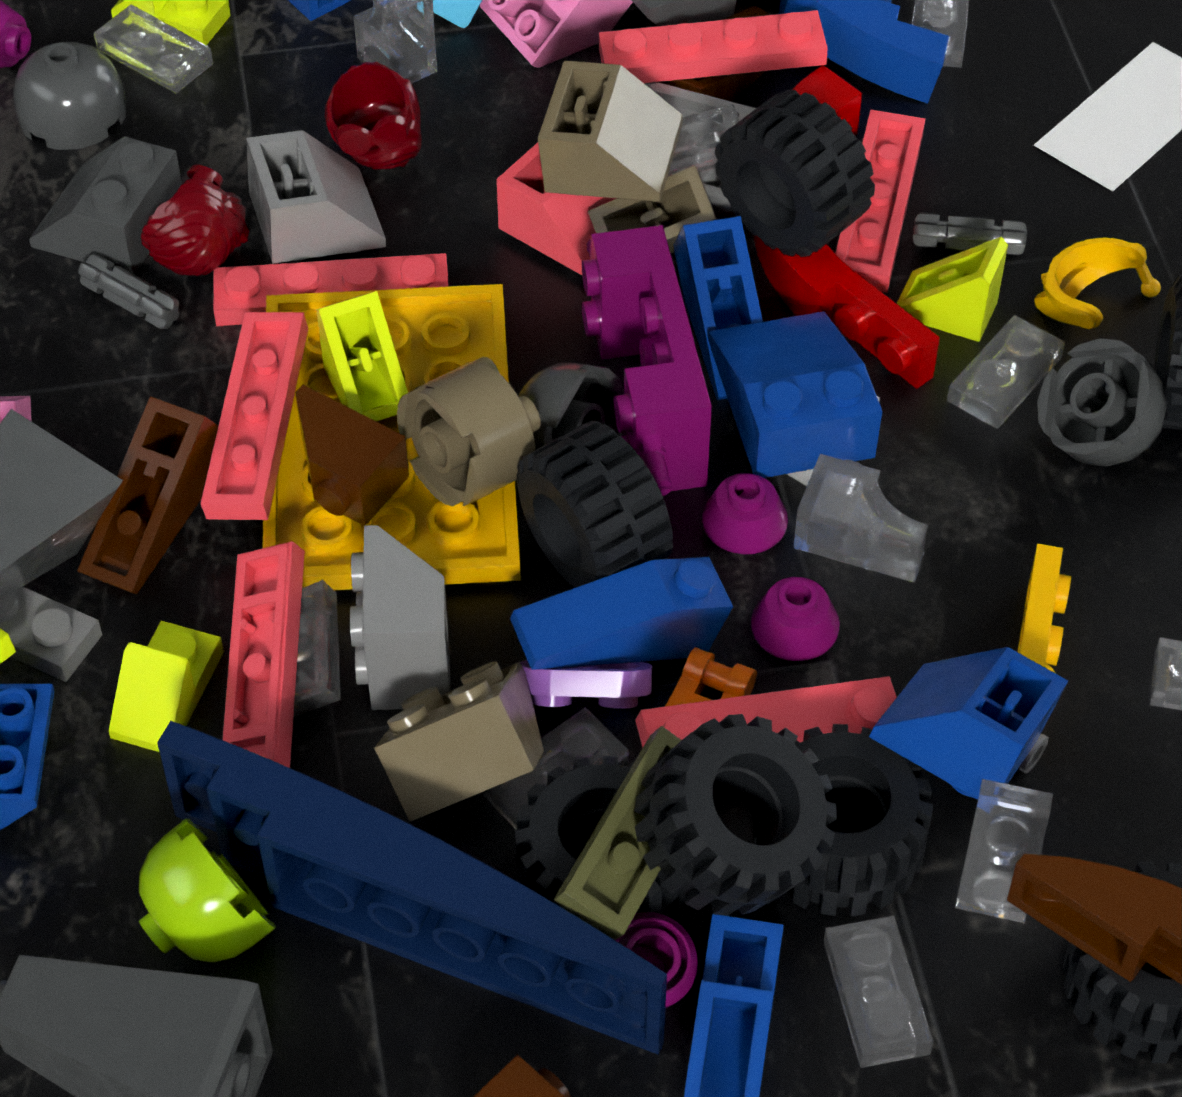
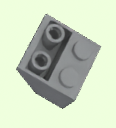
(309, 199)
(397, 622)

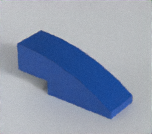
(879, 47)
(734, 1008)

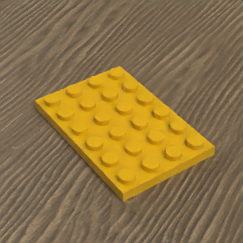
(431, 335)

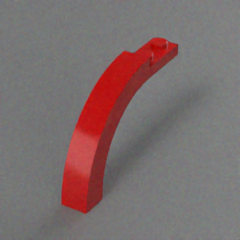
(831, 286)

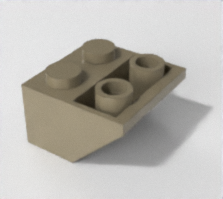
(607, 135)
(461, 740)

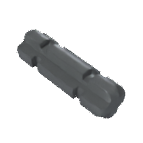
(967, 232)
(129, 291)

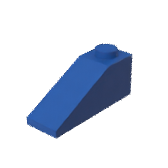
(716, 283)
(627, 617)

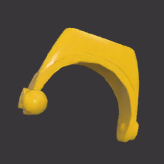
(1082, 265)

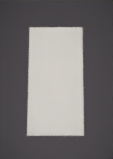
(1122, 120)

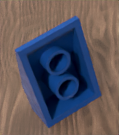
(797, 393)

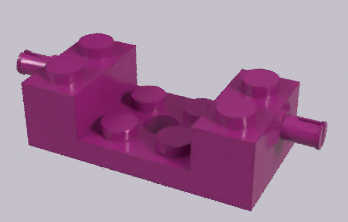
(642, 313)

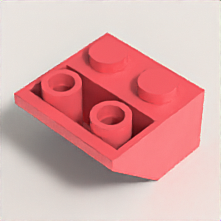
(544, 220)

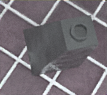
(46, 501)
(134, 1030)

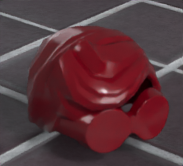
(375, 116)
(196, 225)

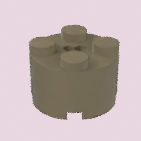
(467, 431)

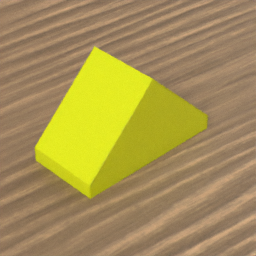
(958, 290)
(361, 356)

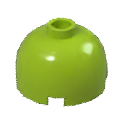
(198, 899)

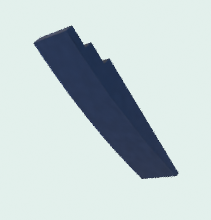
(408, 890)

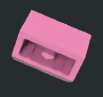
(553, 28)

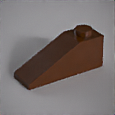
(158, 493)

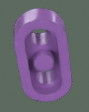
(613, 684)

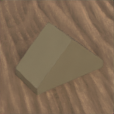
(681, 204)

